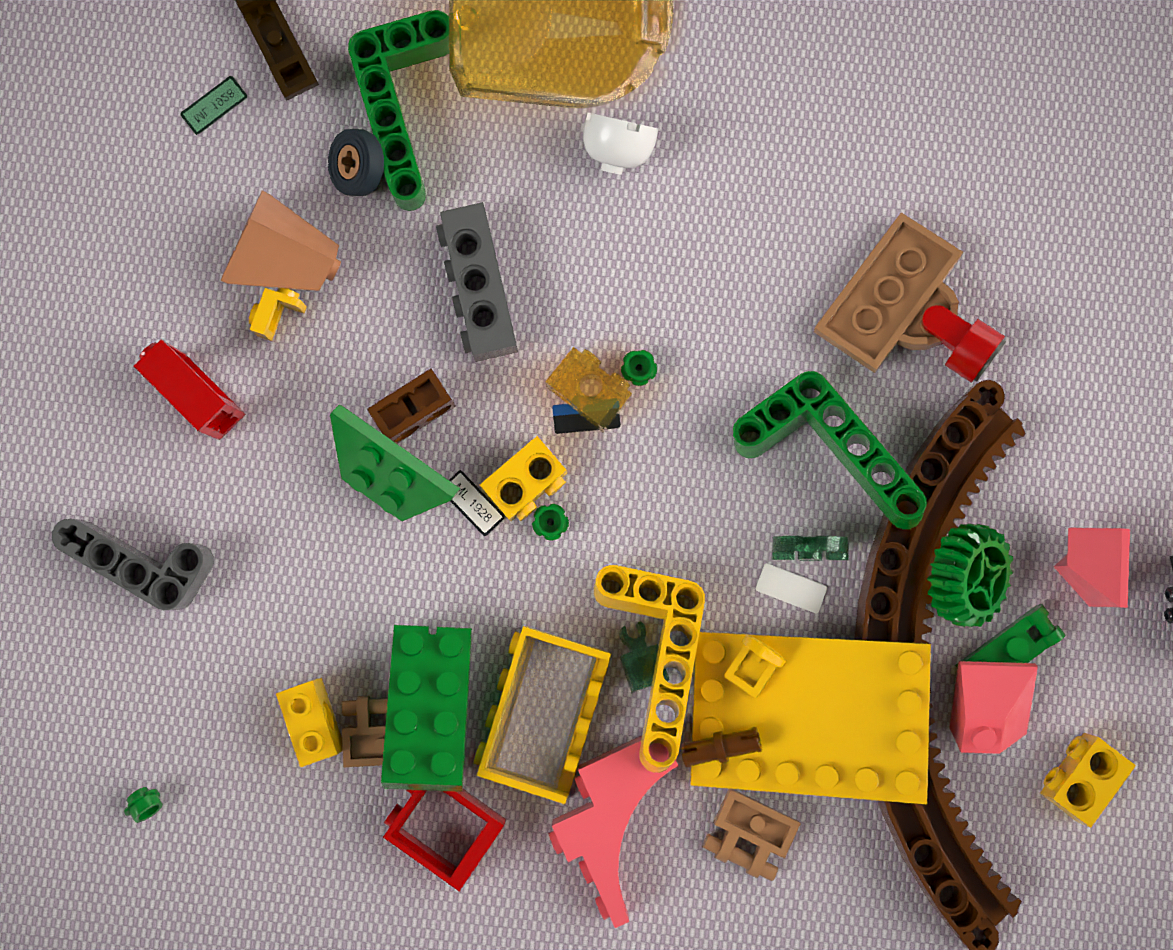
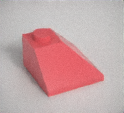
(991, 705)

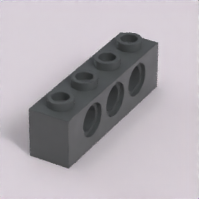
(471, 225)

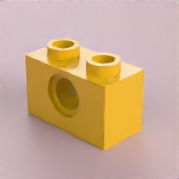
(310, 722)

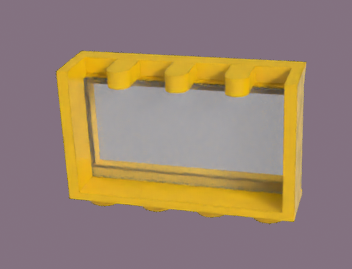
(542, 714)

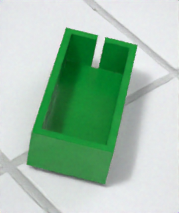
(427, 709)

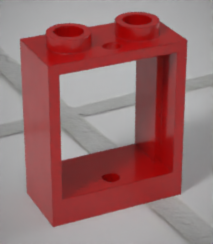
(188, 389)
(453, 875)

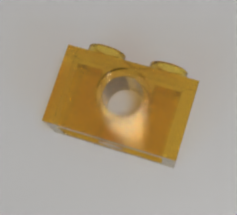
(597, 409)

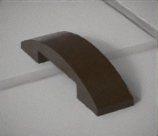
(278, 46)

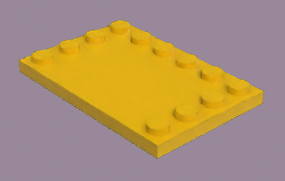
(829, 721)

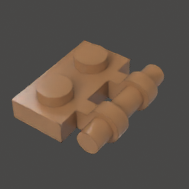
(363, 743)
(756, 823)

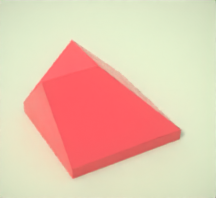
(1098, 565)

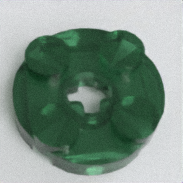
(810, 548)

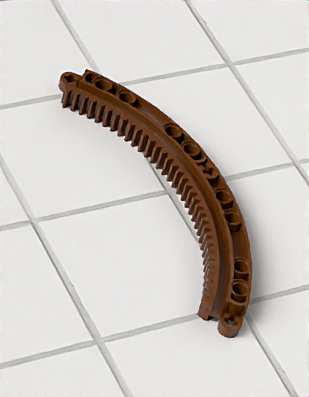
(953, 857)

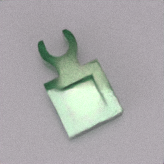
(640, 660)

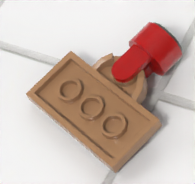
(904, 302)

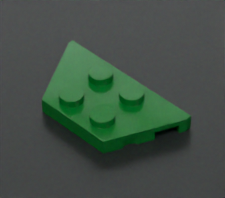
(385, 469)

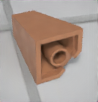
(281, 250)

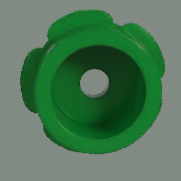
(641, 358)
(540, 524)
(143, 804)

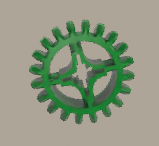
(970, 575)

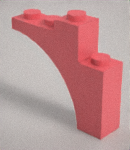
(596, 829)

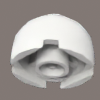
(617, 142)

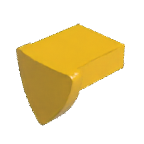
(754, 666)

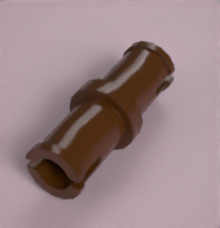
(721, 747)

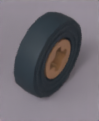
(369, 163)

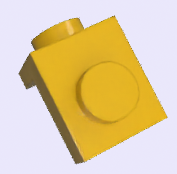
(267, 314)

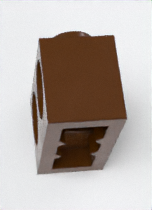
(411, 407)

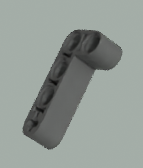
(128, 558)

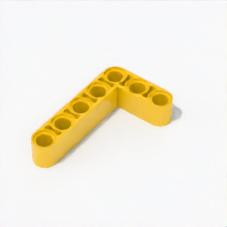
(668, 654)

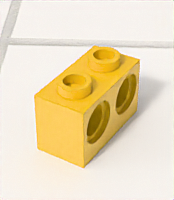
(517, 472)
(1095, 786)

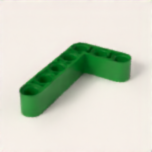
(386, 102)
(836, 438)

